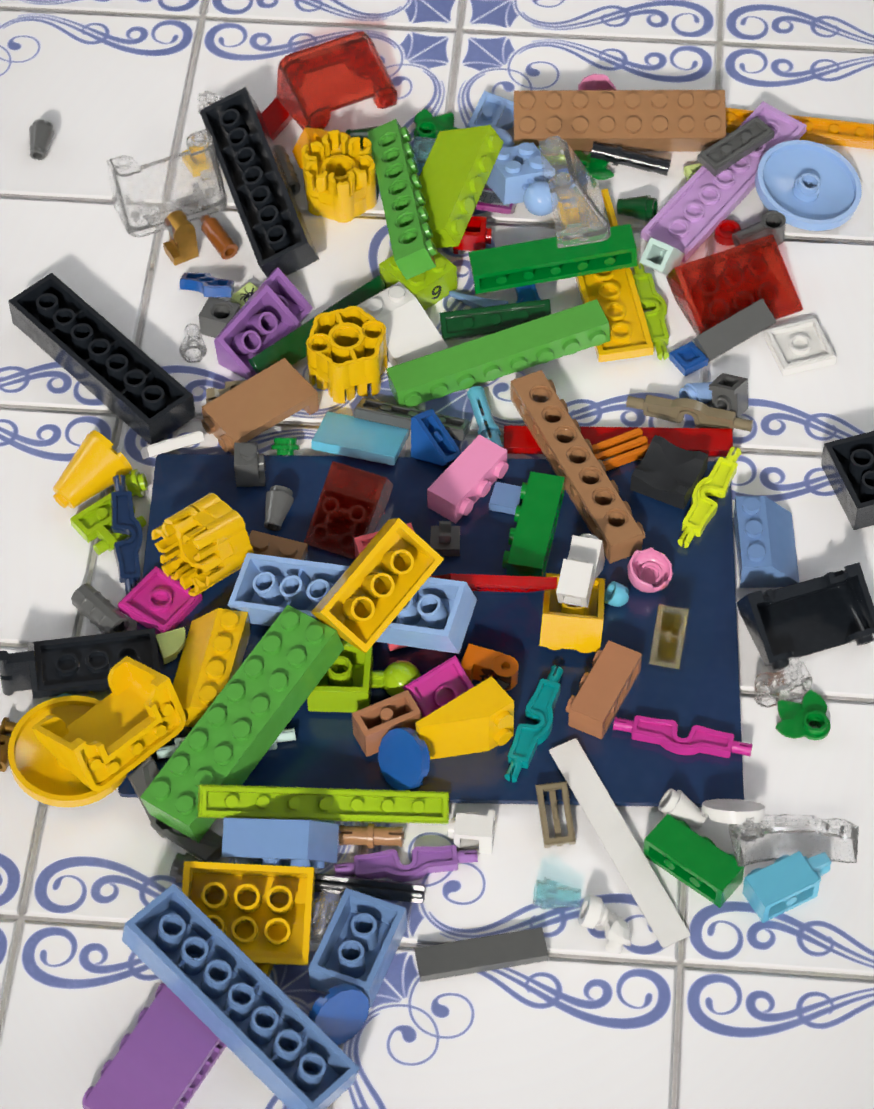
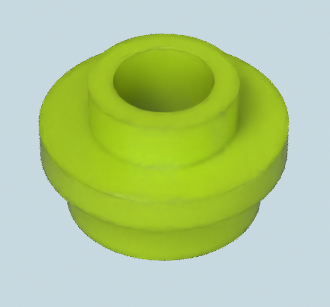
(136, 483)

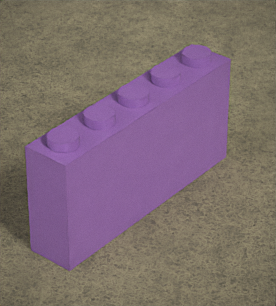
(159, 1061)

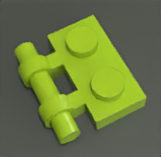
(96, 522)

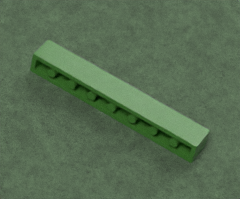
(498, 354)

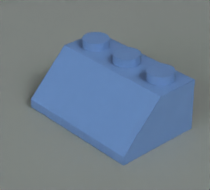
(764, 543)

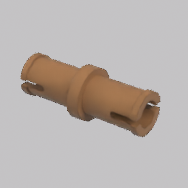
(371, 835)

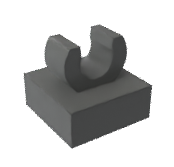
(445, 539)

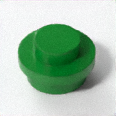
(285, 446)

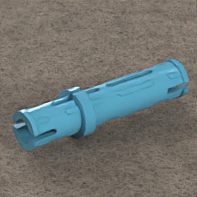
(478, 400)

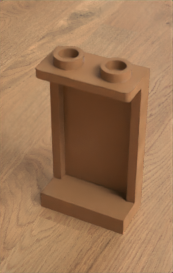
(258, 405)

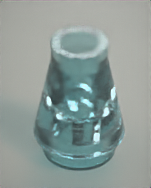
(552, 894)

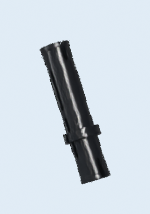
(633, 159)

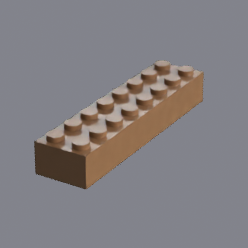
(622, 117)

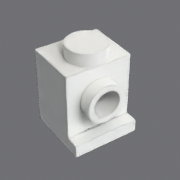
(473, 831)

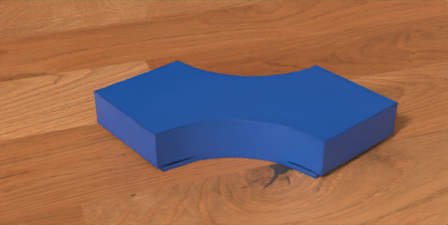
(207, 284)

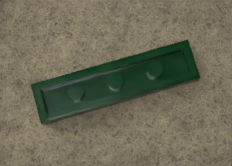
(490, 319)

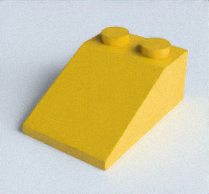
(572, 625)
(470, 722)

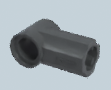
(771, 223)

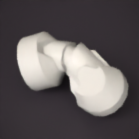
(616, 929)

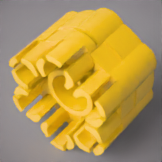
(339, 177)
(346, 352)
(207, 543)

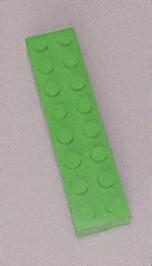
(244, 718)

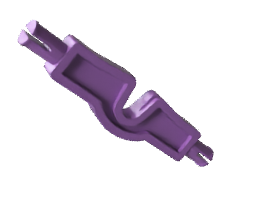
(424, 861)

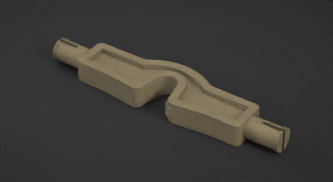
(675, 410)

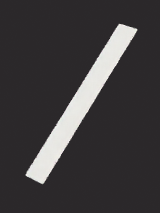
(620, 843)

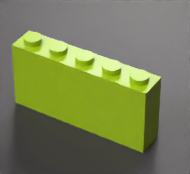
(455, 179)

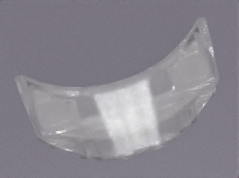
(793, 833)

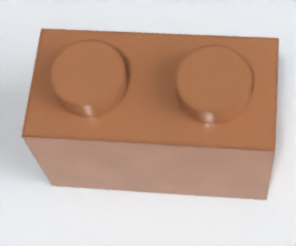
(377, 719)

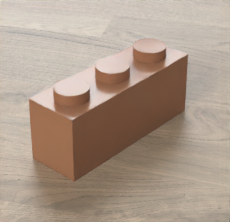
(603, 689)

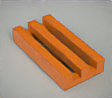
(618, 446)

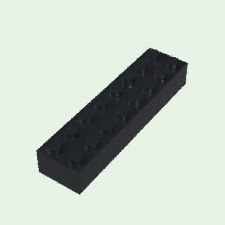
(259, 184)
(102, 359)

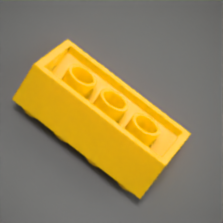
(378, 584)
(210, 659)

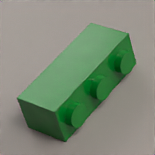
(693, 860)

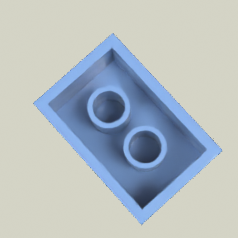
(280, 842)
(358, 944)

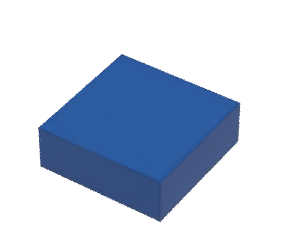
(688, 358)

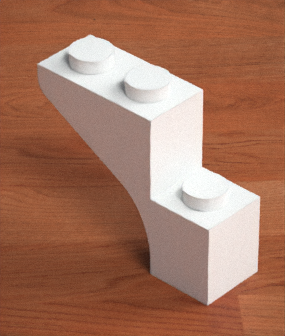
(580, 570)

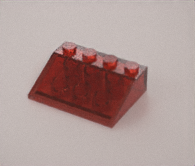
(731, 281)

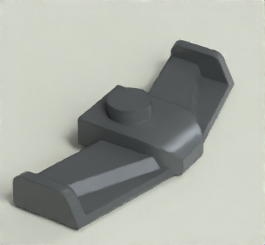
(209, 847)

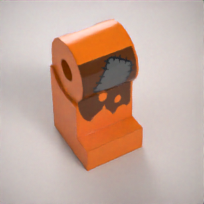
(483, 663)

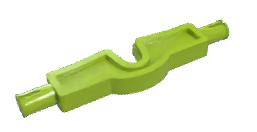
(657, 316)

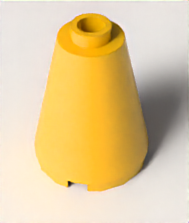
(90, 471)

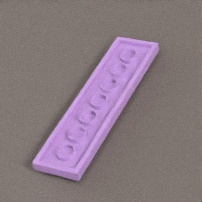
(710, 199)

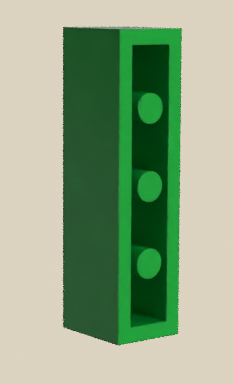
(535, 526)

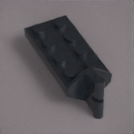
(74, 663)

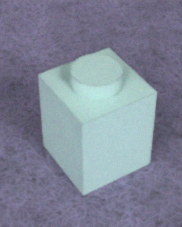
(661, 256)

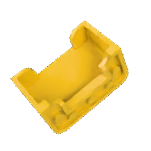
(119, 729)

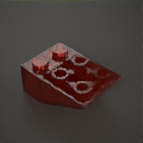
(347, 509)

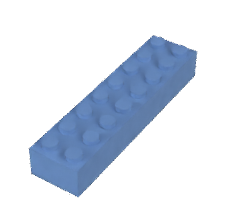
(239, 1002)

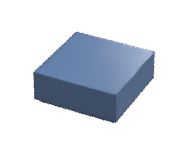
(505, 498)

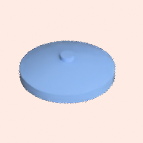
(808, 185)

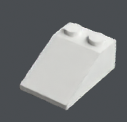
(408, 327)

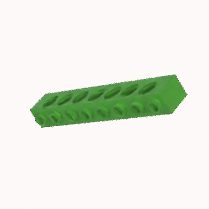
(402, 199)

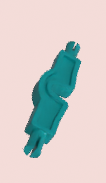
(530, 736)

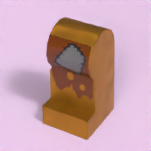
(182, 238)

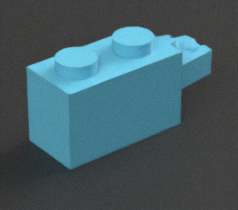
(785, 884)

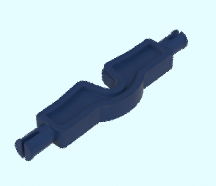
(124, 522)

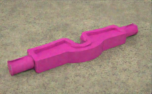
(665, 732)

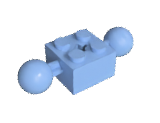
(519, 176)

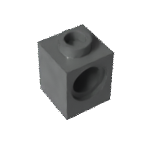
(216, 316)

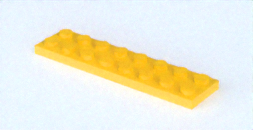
(621, 306)

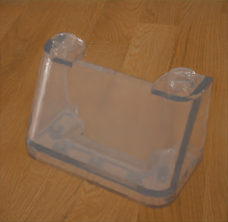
(178, 182)
(575, 196)

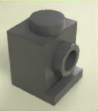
(730, 393)
(248, 465)

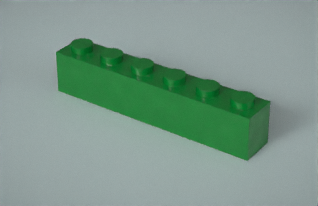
(545, 262)

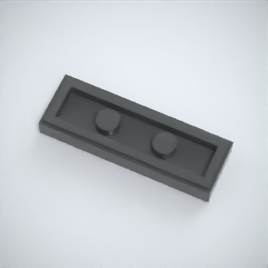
(735, 146)
(735, 330)

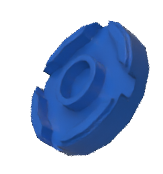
(403, 758)
(341, 1012)

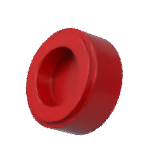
(724, 232)

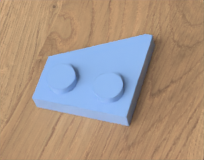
(493, 111)

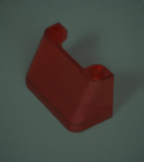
(331, 78)

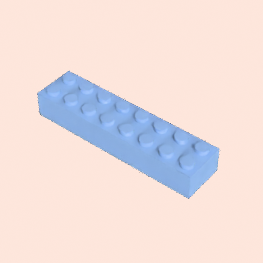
(431, 619)

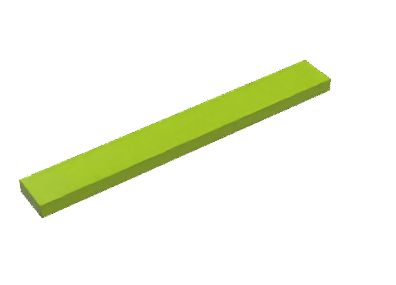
(323, 804)

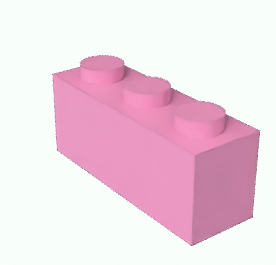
(467, 479)

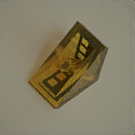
(669, 636)

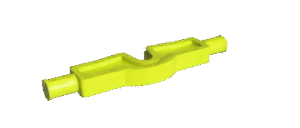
(702, 507)

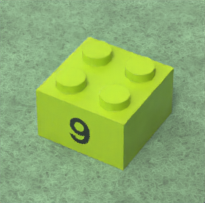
(426, 287)

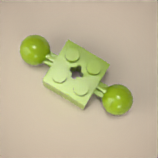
(351, 679)

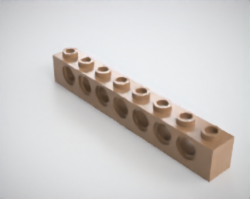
(573, 458)

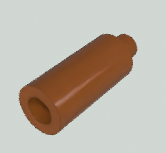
(218, 237)

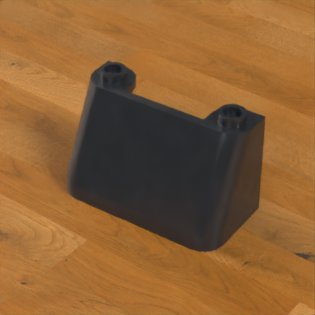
(809, 616)

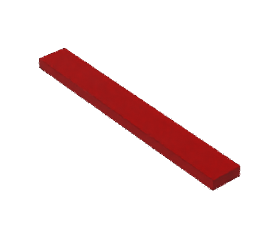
(712, 441)

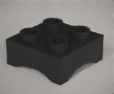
(669, 472)

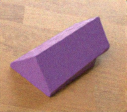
(263, 320)

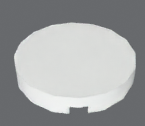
(733, 810)

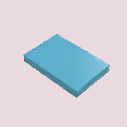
(359, 438)

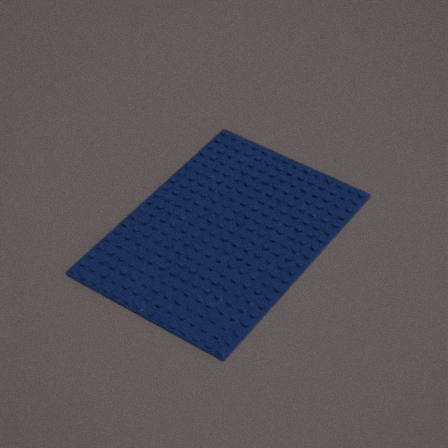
(631, 770)

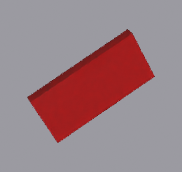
(503, 583)

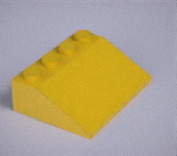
(257, 907)

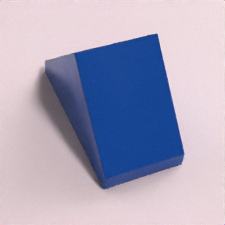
(431, 440)

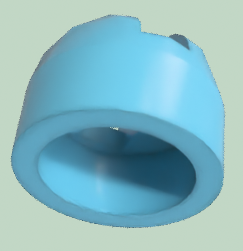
(616, 594)

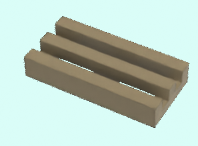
(558, 840)

